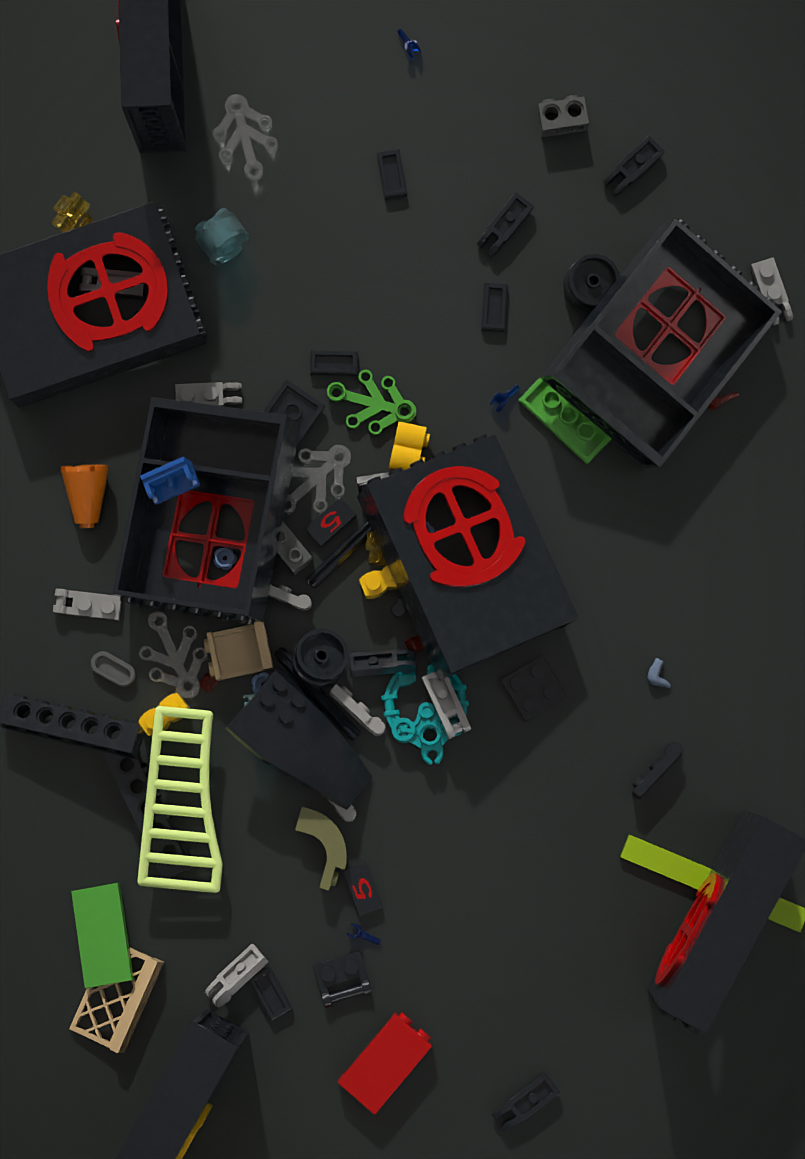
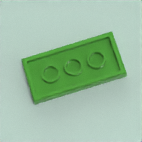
(564, 421)
(102, 935)

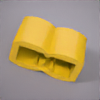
(408, 445)
(377, 583)
(147, 719)

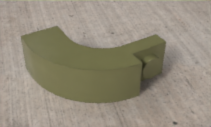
(328, 833)

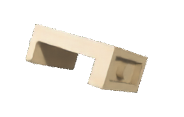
(238, 651)

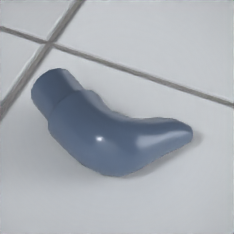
(653, 674)

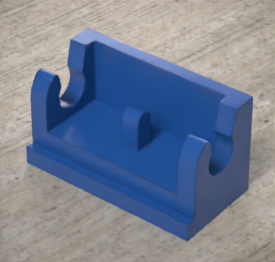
(170, 480)

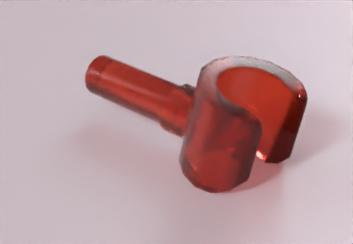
(718, 402)

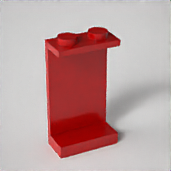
(385, 1062)

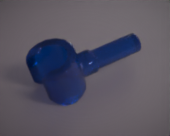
(410, 45)
(502, 398)
(364, 935)

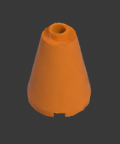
(85, 491)

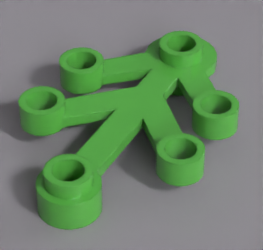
(374, 403)

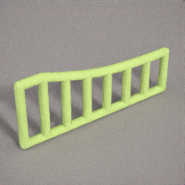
(204, 812)

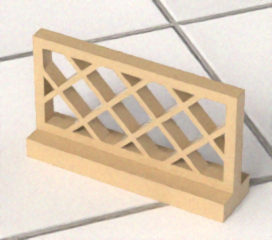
(131, 1010)

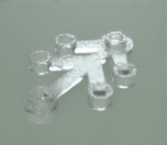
(244, 133)
(318, 476)
(175, 659)

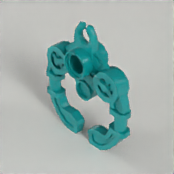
(427, 717)

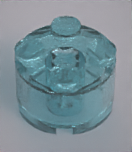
(221, 236)

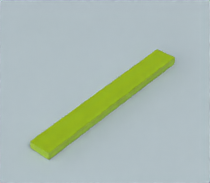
(695, 874)

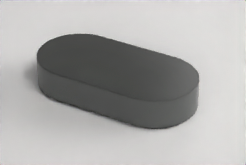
(113, 669)

